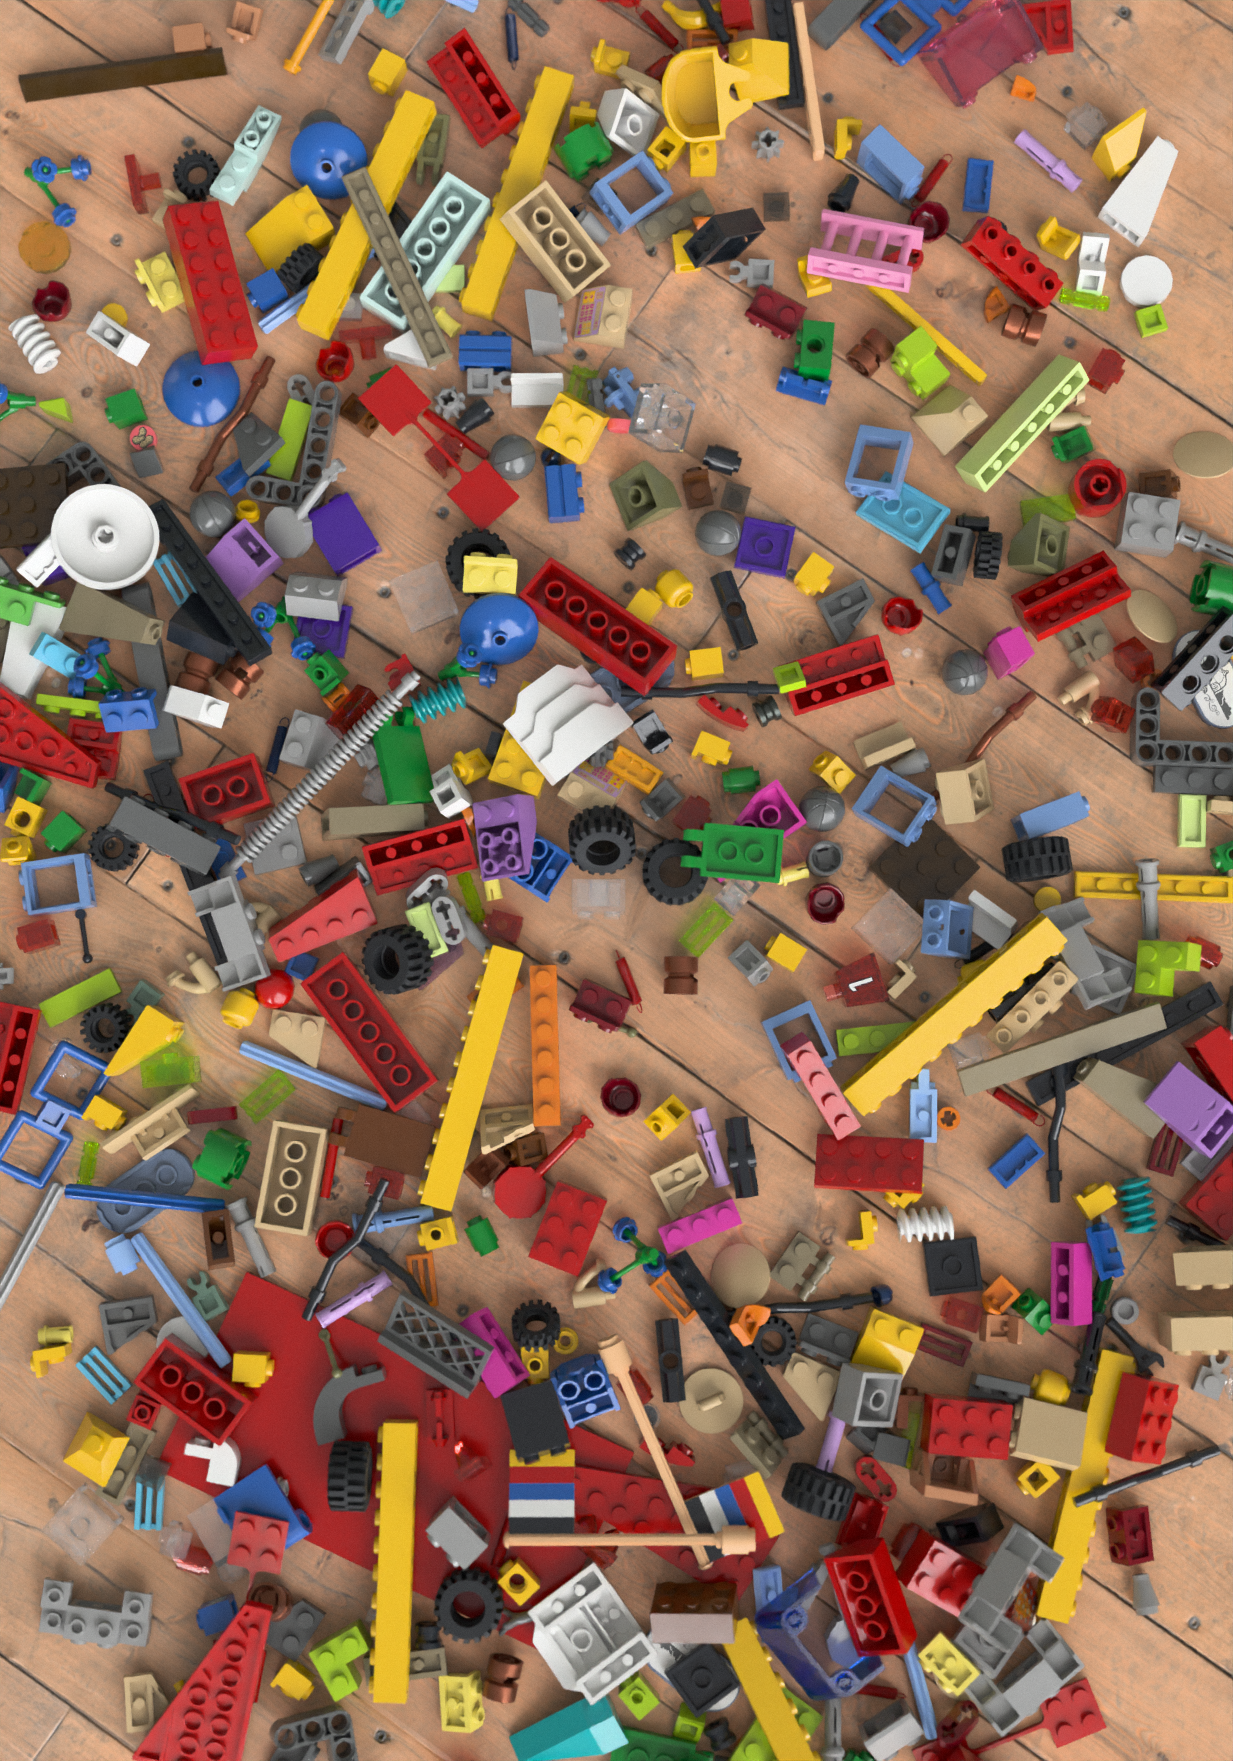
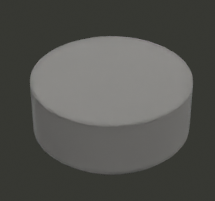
(1124, 1310)

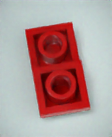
(730, 718)
(144, 1410)
(676, 1453)

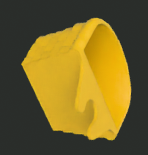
(698, 95)

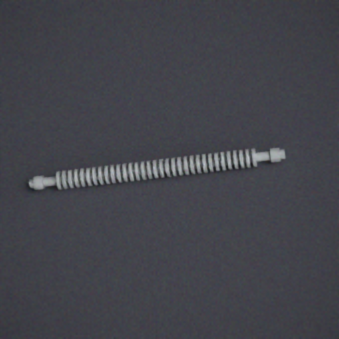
(319, 776)

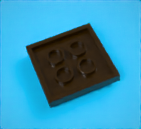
(30, 502)
(925, 869)

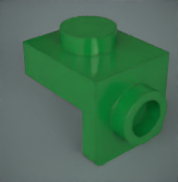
(1072, 445)
(1034, 1310)

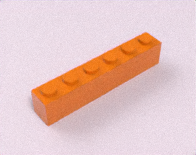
(545, 1045)

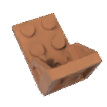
(943, 1475)

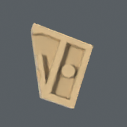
(642, 86)
(299, 1034)
(504, 1125)
(679, 1181)
(812, 1382)
(143, 1701)

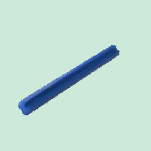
(143, 1198)

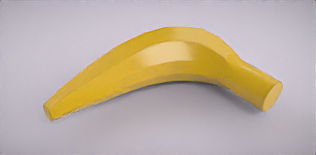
(689, 19)

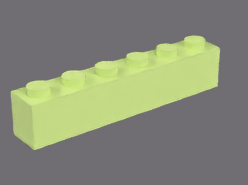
(1022, 423)

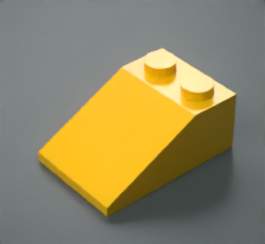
(288, 225)
(149, 1035)
(886, 1341)

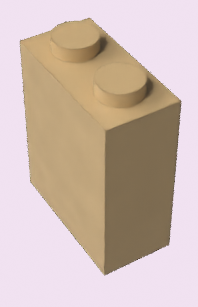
(1048, 1433)

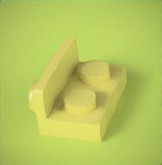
(161, 281)
(490, 574)
(947, 1663)
(461, 1702)

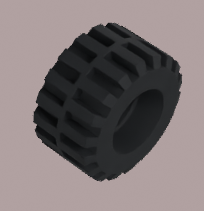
(468, 544)
(617, 839)
(1037, 859)
(653, 881)
(382, 964)
(349, 1476)
(818, 1491)
(465, 1627)

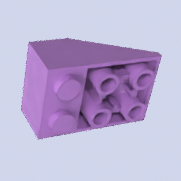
(243, 559)
(505, 835)
(1192, 1110)

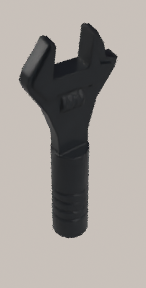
(1144, 1357)

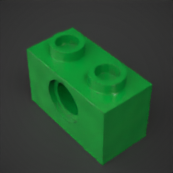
(818, 336)

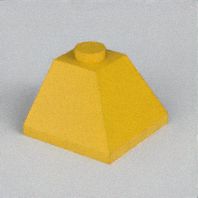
(767, 65)
(1119, 147)
(96, 1449)

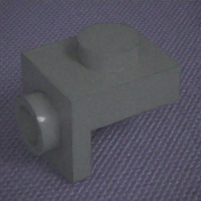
(662, 800)

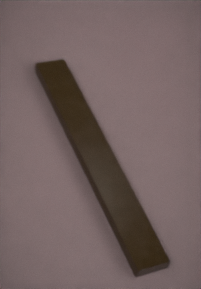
(123, 74)

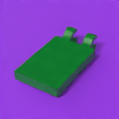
(403, 760)
(736, 852)
(654, 1746)

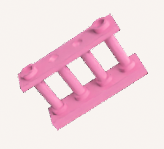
(861, 269)

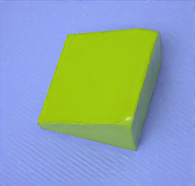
(57, 408)
(687, 1725)

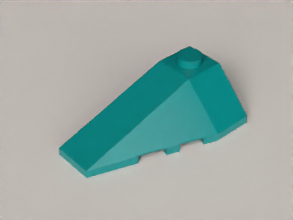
(572, 1733)

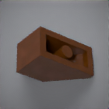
(218, 1239)

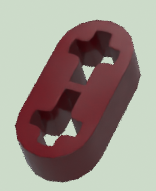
(212, 1115)
(952, 1720)

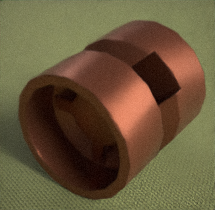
(1024, 325)
(873, 349)
(197, 673)
(235, 683)
(680, 975)
(273, 1594)
(503, 1673)

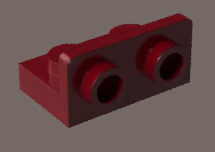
(775, 312)
(600, 1006)
(1129, 1535)

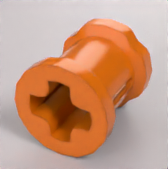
(341, 689)

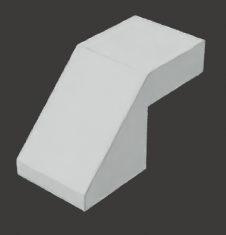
(1091, 264)

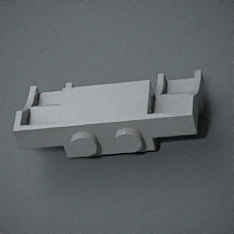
(236, 929)
(1080, 957)
(1001, 1583)
(95, 1621)
(1029, 1682)

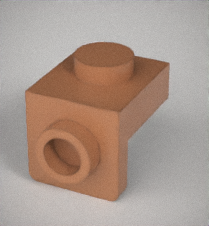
(245, 22)
(1001, 1328)

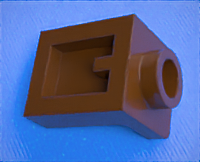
(358, 415)
(1160, 483)
(697, 488)
(527, 1149)

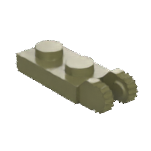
(433, 149)

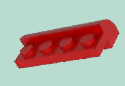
(474, 89)
(1070, 596)
(840, 675)
(405, 858)
(17, 1041)

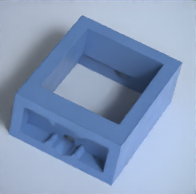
(890, 164)
(612, 205)
(880, 438)
(874, 791)
(1051, 816)
(84, 881)
(949, 941)
(786, 1016)

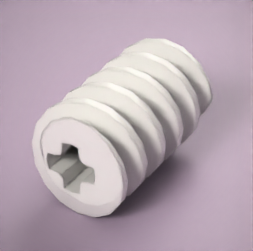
(35, 343)
(925, 1223)

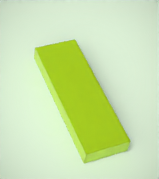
(294, 432)
(80, 998)

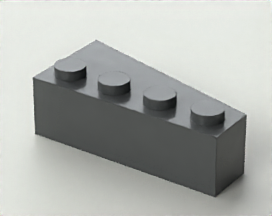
(163, 835)

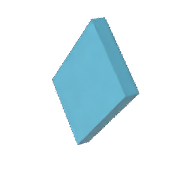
(909, 519)

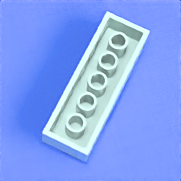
(431, 245)

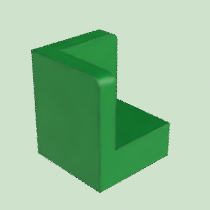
(32, 787)

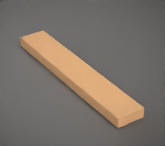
(808, 83)

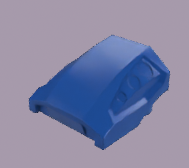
(546, 868)
(584, 1388)

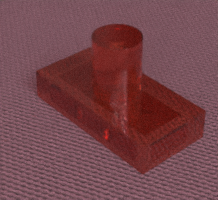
(140, 183)
(366, 337)

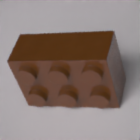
(694, 1613)

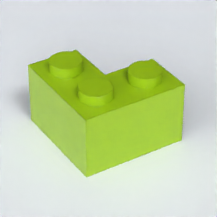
(918, 364)
(1158, 963)
(335, 1655)

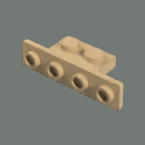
(1032, 1007)
(156, 1127)

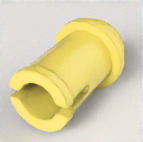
(446, 322)
(793, 873)
(492, 889)
(55, 1335)

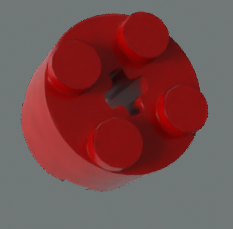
(1104, 477)

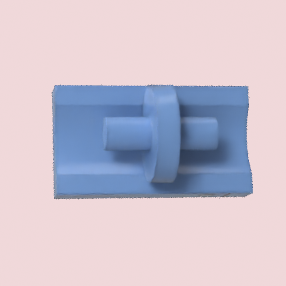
(619, 390)

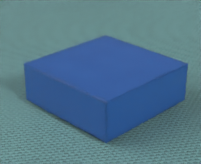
(302, 966)

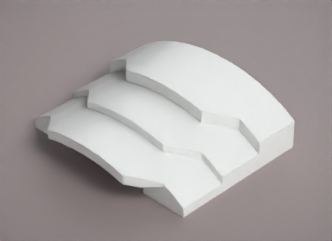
(564, 720)
(589, 1635)

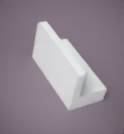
(535, 389)
(990, 921)

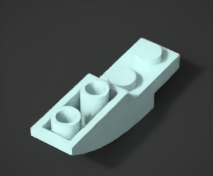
(247, 157)

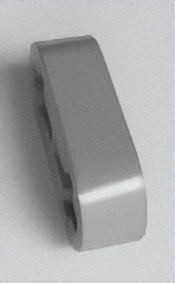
(307, 389)
(425, 888)
(443, 921)

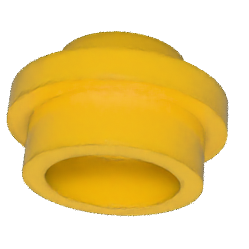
(248, 510)
(571, 1347)

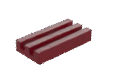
(1155, 1149)
(964, 1353)

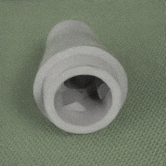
(593, 227)
(912, 763)
(1144, 1596)

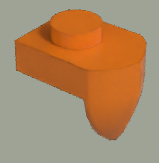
(999, 1295)
(747, 1322)

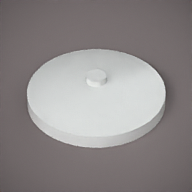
(105, 537)

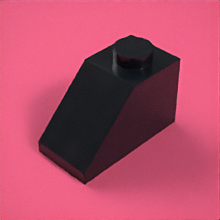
(971, 1525)

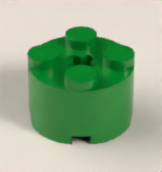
(584, 150)
(1212, 588)
(222, 1157)

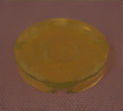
(44, 247)

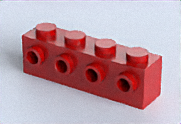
(1012, 263)

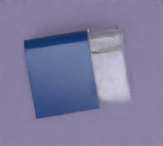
(255, 1495)

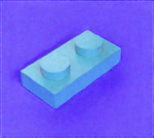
(55, 655)

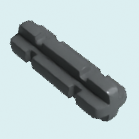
(530, 17)
(595, 397)

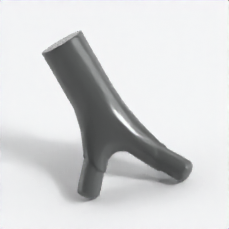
(515, 1620)

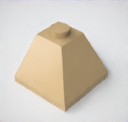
(949, 419)

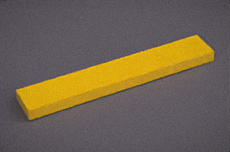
(944, 346)
(1173, 887)

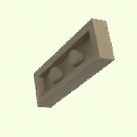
(673, 219)
(128, 1464)
(422, 1664)

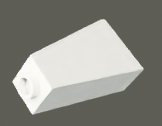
(1138, 196)
(19, 669)

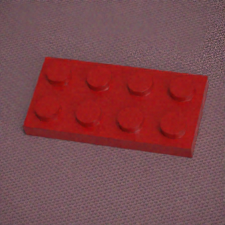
(869, 1164)

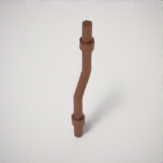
(258, 382)
(1012, 713)

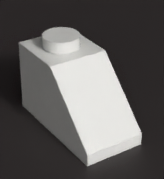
(117, 338)
(406, 350)
(195, 707)

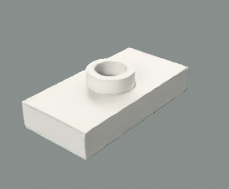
(39, 563)

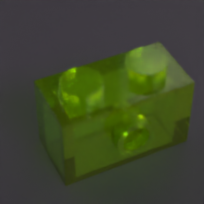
(170, 1071)

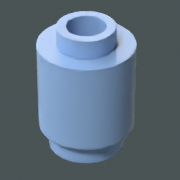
(122, 1254)

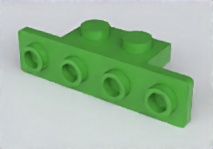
(19, 601)

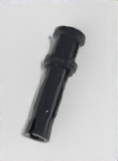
(1086, 1365)

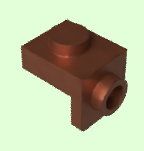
(486, 1167)
(906, 1395)

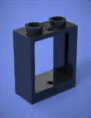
(724, 237)

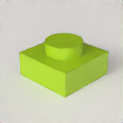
(1150, 320)
(789, 677)

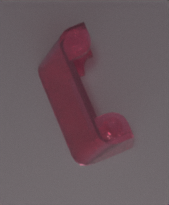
(980, 49)

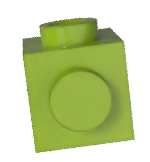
(638, 1694)

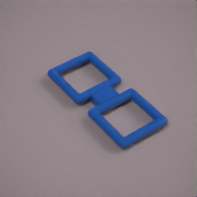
(924, 11)
(51, 1114)

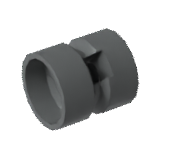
(824, 859)

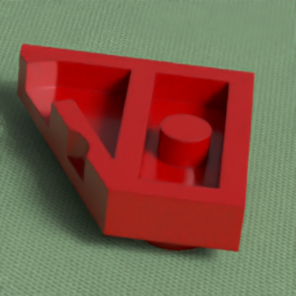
(1052, 24)

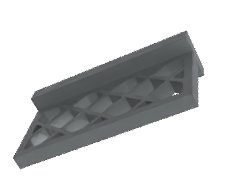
(429, 1354)

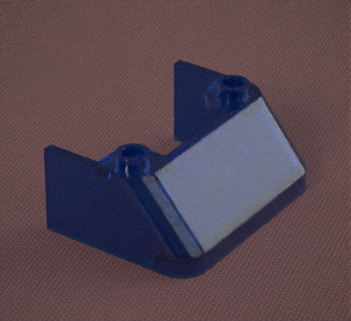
(781, 1623)

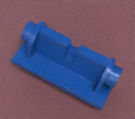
(796, 386)
(1101, 1239)

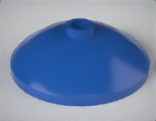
(330, 144)
(203, 404)
(500, 616)

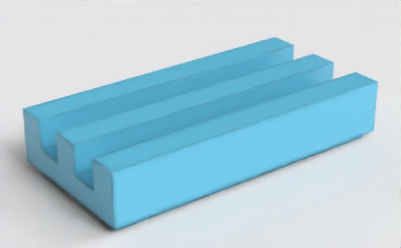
(166, 560)
(94, 1379)
(148, 1525)

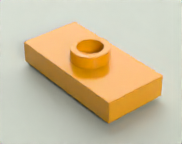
(634, 769)

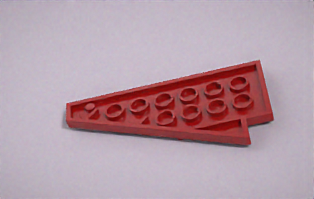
(40, 746)
(644, 1507)
(216, 1702)

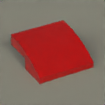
(100, 744)

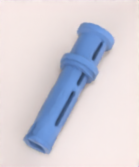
(396, 1218)

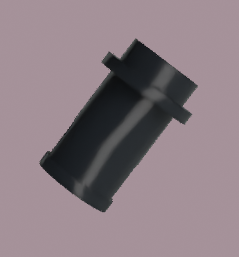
(973, 523)

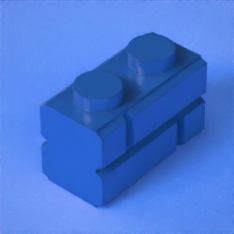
(485, 351)
(563, 494)

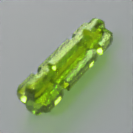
(1084, 300)
(471, 897)
(88, 1163)

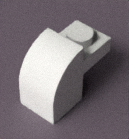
(449, 792)
(224, 1461)

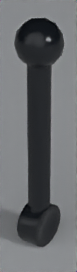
(81, 915)

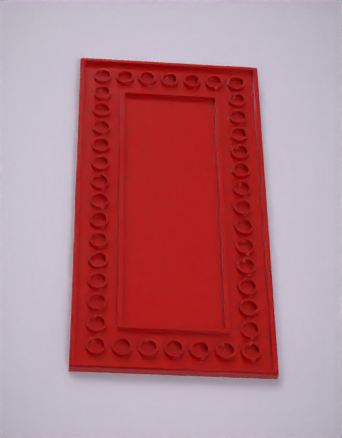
(282, 1435)

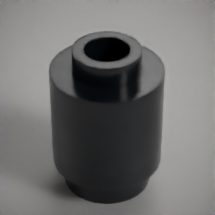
(722, 459)

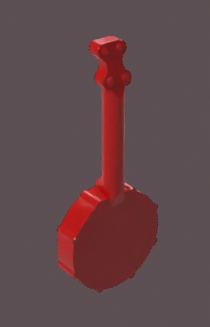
(521, 1189)

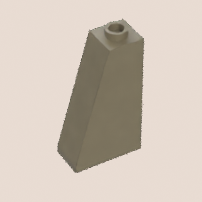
(109, 616)
(372, 821)
(1121, 1092)

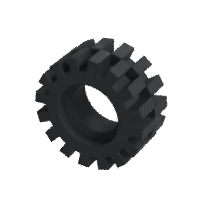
(189, 163)
(300, 267)
(987, 555)
(106, 862)
(92, 1031)
(539, 1338)
(788, 1342)

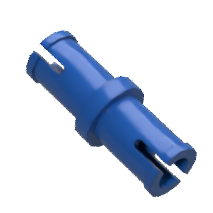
(931, 588)

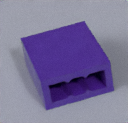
(342, 534)

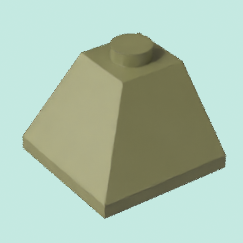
(644, 496)
(1040, 547)

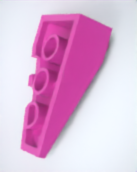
(771, 810)

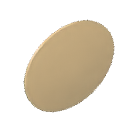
(1204, 454)
(1151, 616)
(740, 1275)
(711, 1401)

